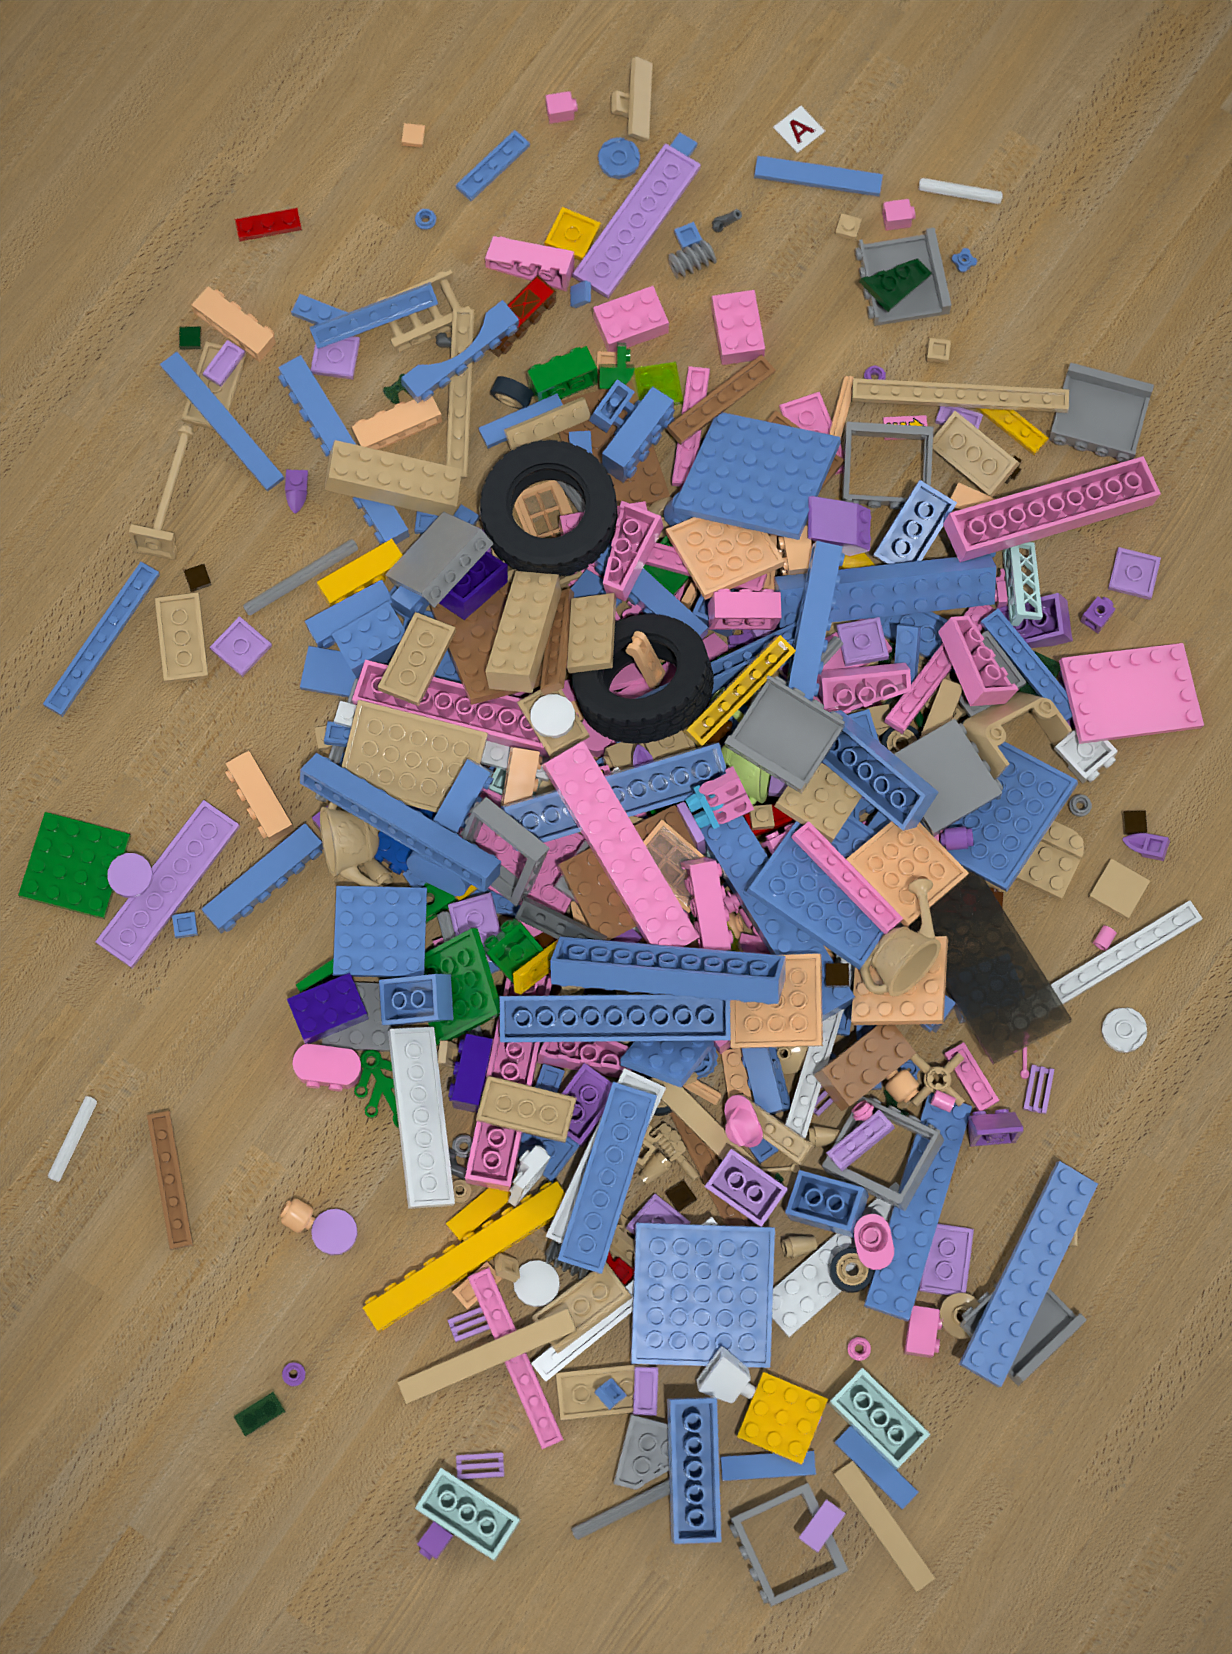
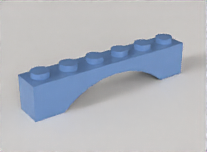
(425, 379)

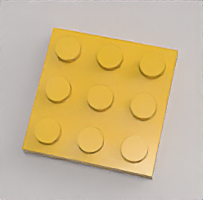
(782, 1418)

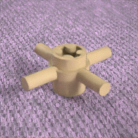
(944, 1072)

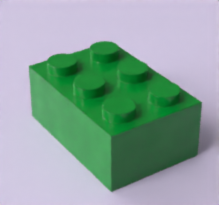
(563, 375)

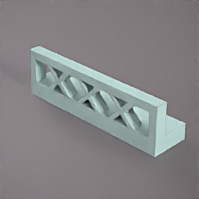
(1014, 583)

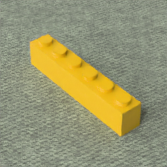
(739, 690)

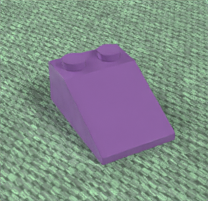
(839, 524)
(1051, 629)
(591, 1094)
(994, 1129)

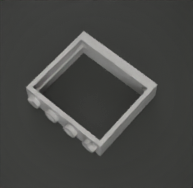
(888, 431)
(518, 837)
(909, 1123)
(748, 1553)

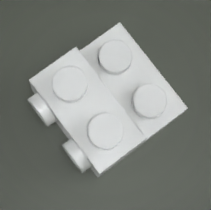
(1086, 758)
(529, 1170)

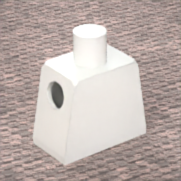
(725, 1378)

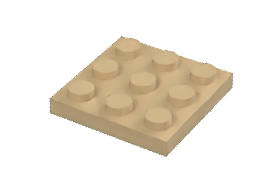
(823, 803)

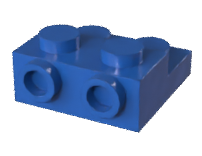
(393, 853)

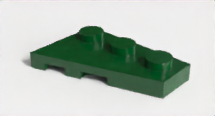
(896, 283)

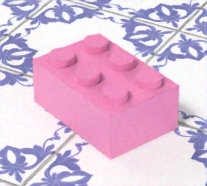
(631, 319)
(737, 327)
(744, 610)

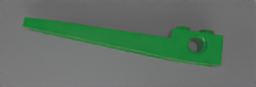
(325, 972)

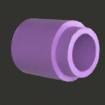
(957, 838)

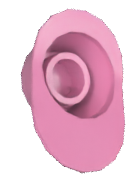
(742, 1122)
(874, 1241)

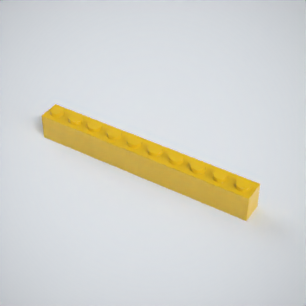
(465, 1258)

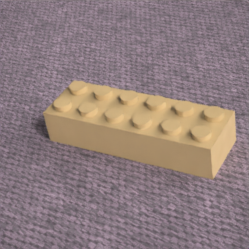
(392, 479)
(523, 632)

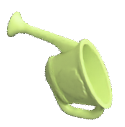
(754, 780)

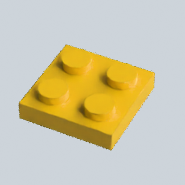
(573, 233)

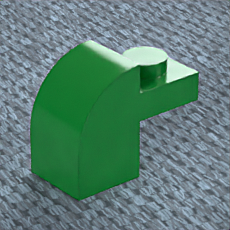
(621, 371)

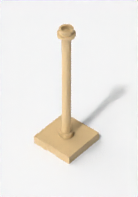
(154, 540)

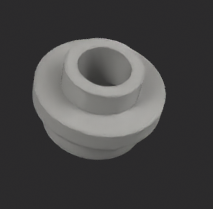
(1083, 800)
(458, 1141)

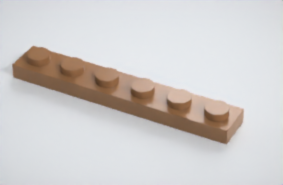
(720, 399)
(557, 646)
(169, 1180)

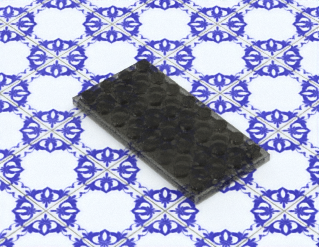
(993, 972)

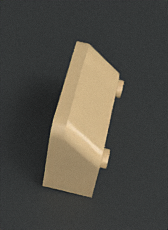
(988, 733)

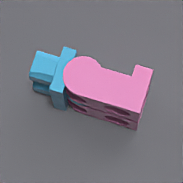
(721, 800)

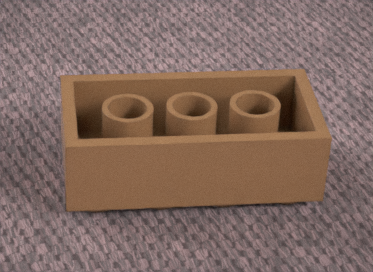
(864, 1064)

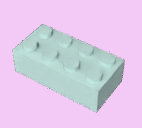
(879, 1419)
(467, 1514)

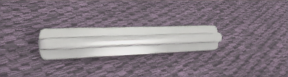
(960, 190)
(72, 1139)

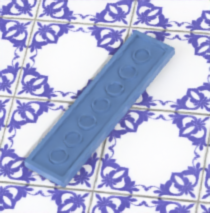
(607, 1177)

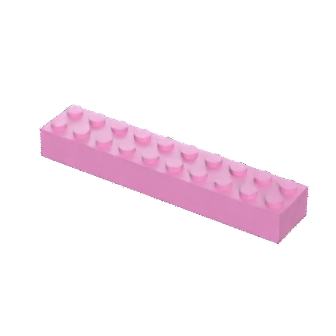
(1051, 509)
(450, 704)
(619, 848)
(496, 1148)

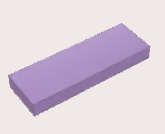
(860, 1140)

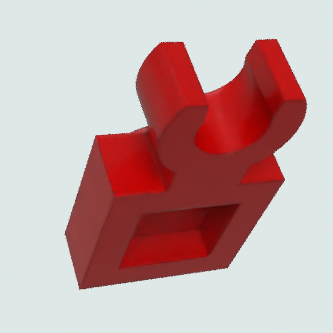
(621, 1269)

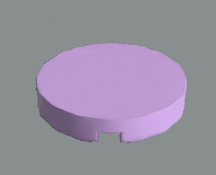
(130, 875)
(334, 1232)

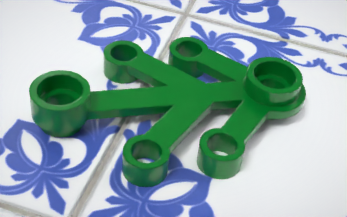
(382, 1085)

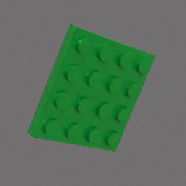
(72, 865)
(472, 984)

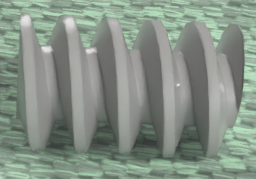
(691, 257)

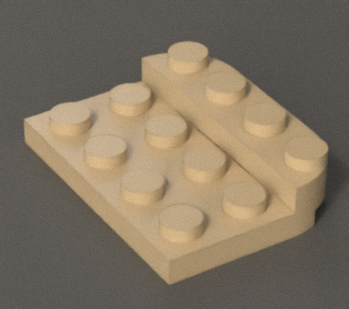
(1053, 861)

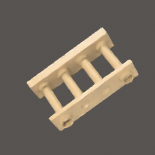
(425, 332)

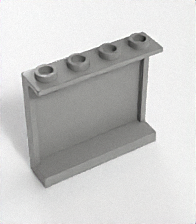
(925, 301)
(1102, 413)
(439, 558)
(786, 734)
(955, 770)
(1049, 1330)

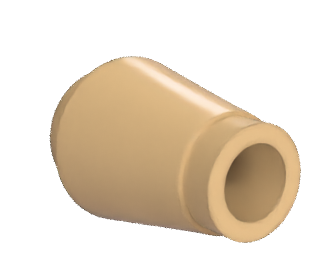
(378, 873)
(822, 1136)
(655, 1168)
(798, 1245)

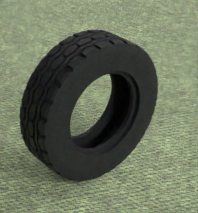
(539, 463)
(663, 712)

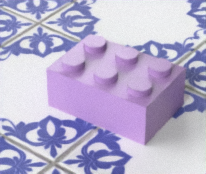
(746, 1188)

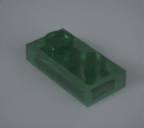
(259, 1414)

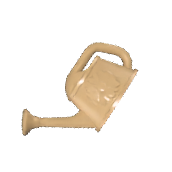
(347, 844)
(902, 954)

